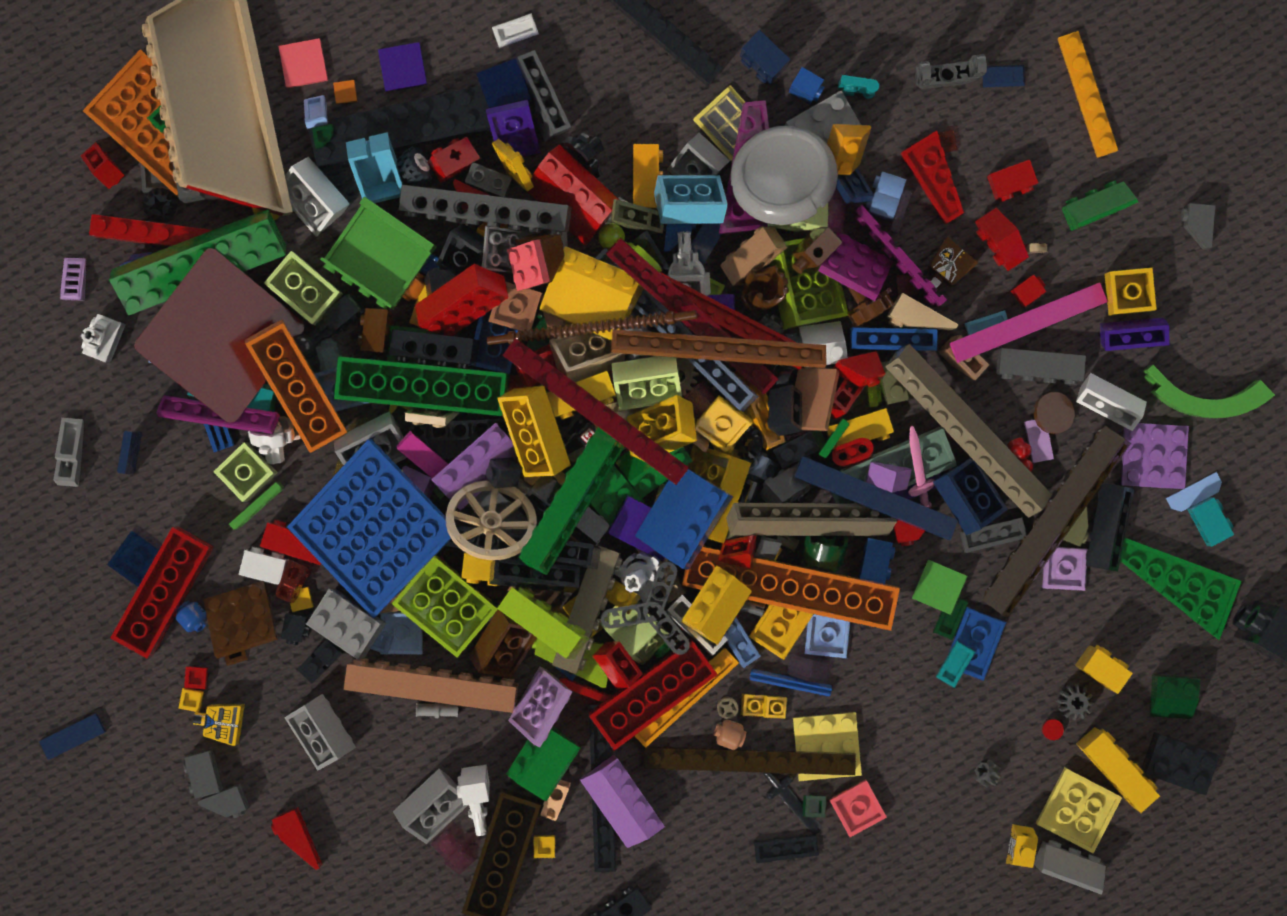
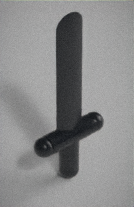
(781, 788)

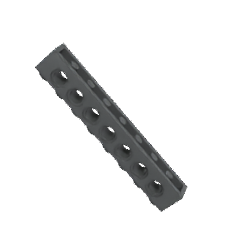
(412, 195)

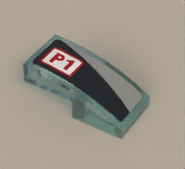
(578, 443)

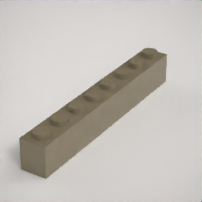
(807, 520)

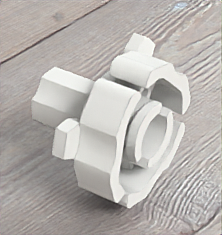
(273, 444)
(640, 575)

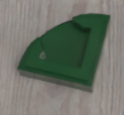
(322, 135)

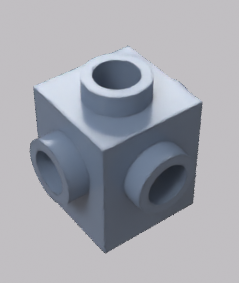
(761, 468)

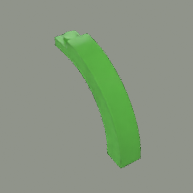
(1240, 403)

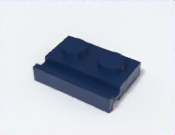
(854, 187)

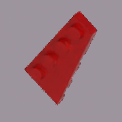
(932, 172)

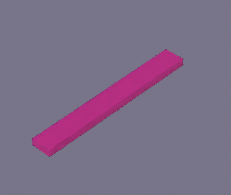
(1028, 322)

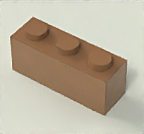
(753, 254)

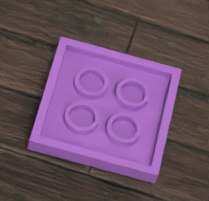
(1155, 456)

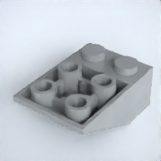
(495, 248)

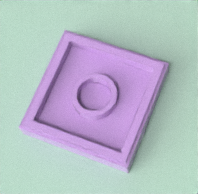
(1066, 569)

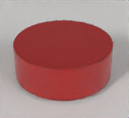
(1052, 729)

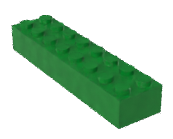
(157, 275)
(420, 385)

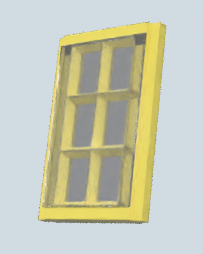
(721, 120)

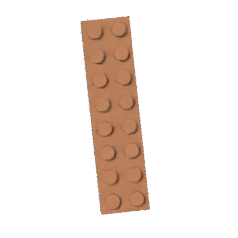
(430, 685)

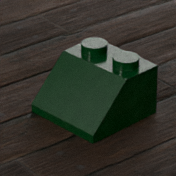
(1174, 696)

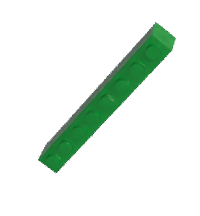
(571, 502)

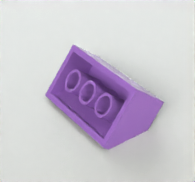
(473, 462)
(622, 802)

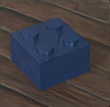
(764, 58)

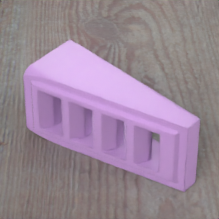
(80, 295)

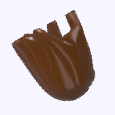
(764, 289)

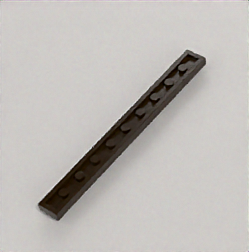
(750, 761)

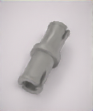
(436, 710)

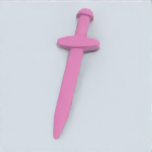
(922, 484)

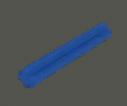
(790, 682)

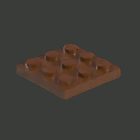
(240, 619)

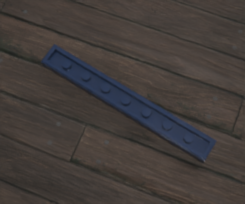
(875, 498)

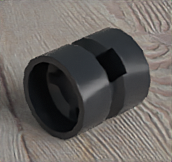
(786, 375)

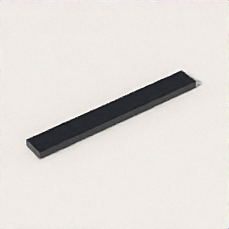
(602, 830)

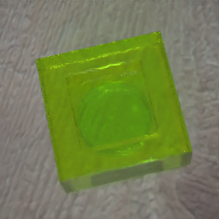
(873, 396)

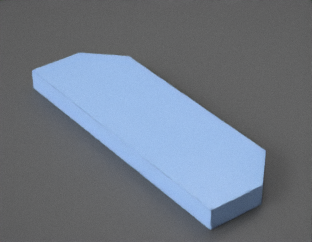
(1195, 493)

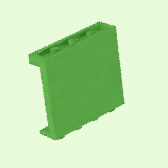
(378, 254)

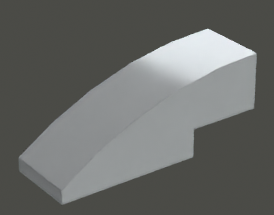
(69, 452)

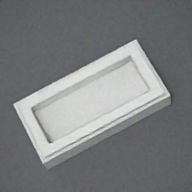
(515, 30)

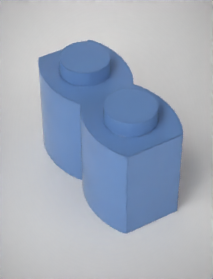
(886, 196)

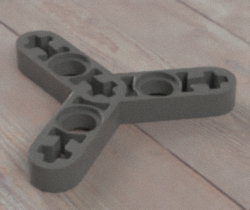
(642, 610)

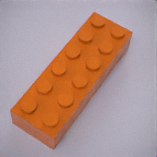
(295, 385)

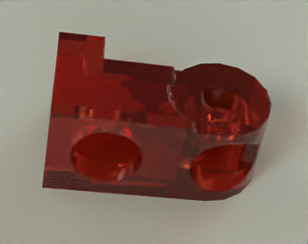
(292, 581)

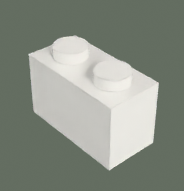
(263, 566)

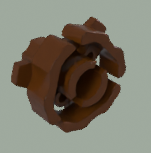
(867, 308)

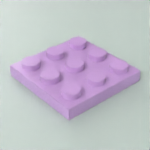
(540, 706)

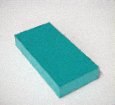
(955, 664)

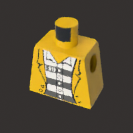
(1022, 847)

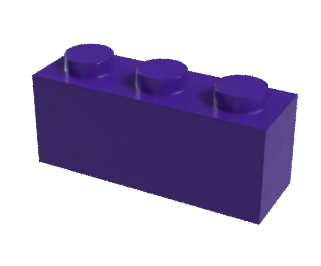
(1134, 334)

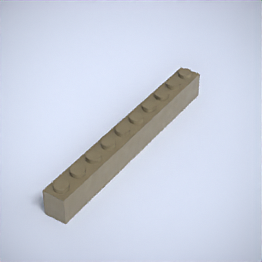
(968, 430)

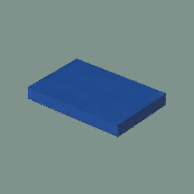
(982, 635)

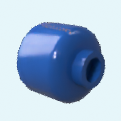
(191, 616)

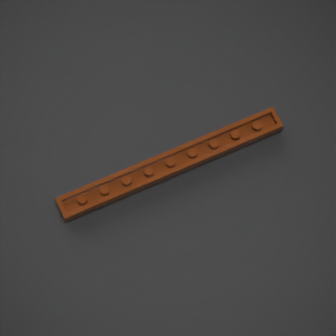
(718, 348)

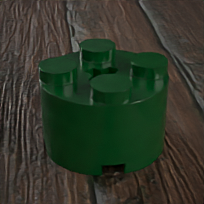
(825, 551)

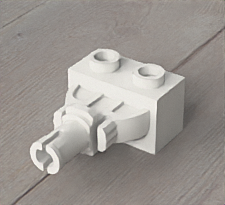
(687, 267)
(102, 338)
(474, 790)

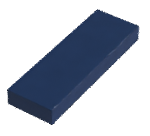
(72, 736)

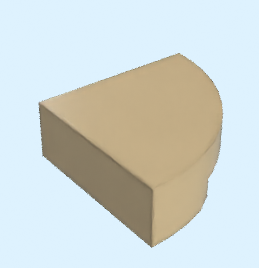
(1036, 248)

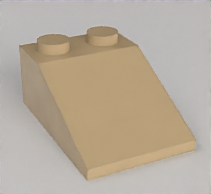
(915, 315)

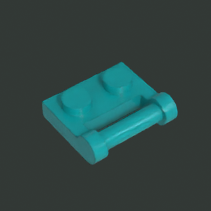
(851, 85)

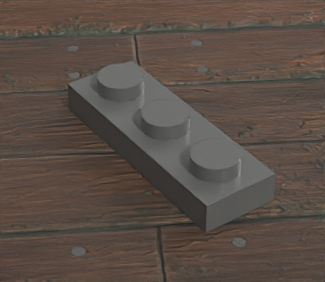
(994, 535)

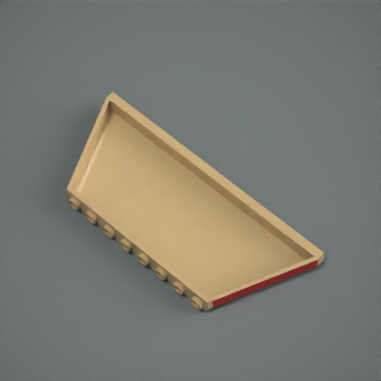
(216, 103)

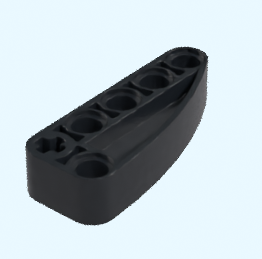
(451, 444)

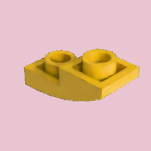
(763, 706)

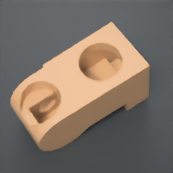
(554, 803)

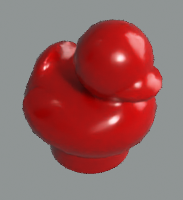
(1021, 451)

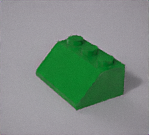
(1098, 204)
(642, 475)
(544, 766)

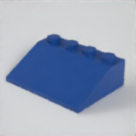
(683, 518)

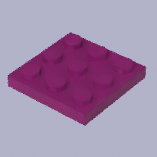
(857, 267)

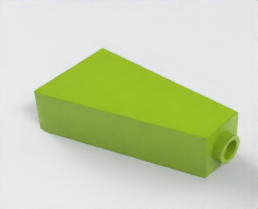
(591, 671)

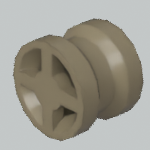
(729, 710)

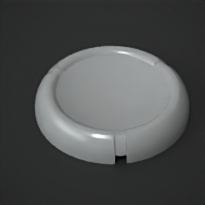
(784, 175)

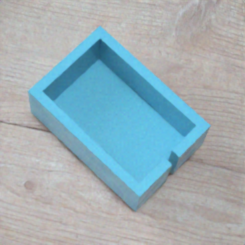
(375, 168)

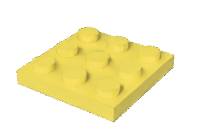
(827, 734)
(1079, 810)

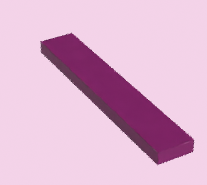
(197, 412)

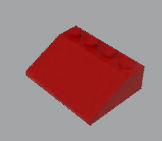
(566, 182)

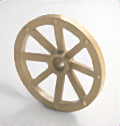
(490, 518)

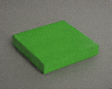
(939, 587)

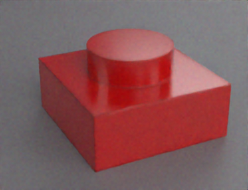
(196, 677)

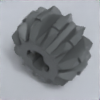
(1070, 709)

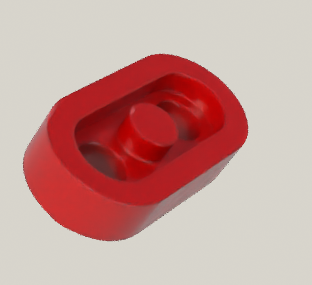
(852, 451)

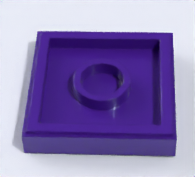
(402, 67)

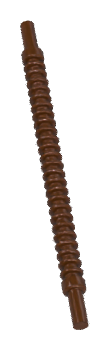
(669, 318)

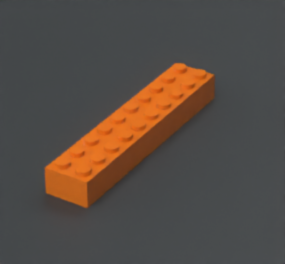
(804, 589)

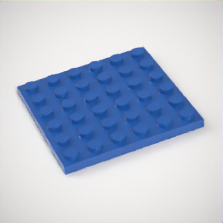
(372, 528)

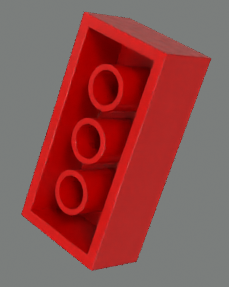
(461, 301)

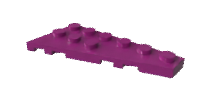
(752, 121)
(904, 263)

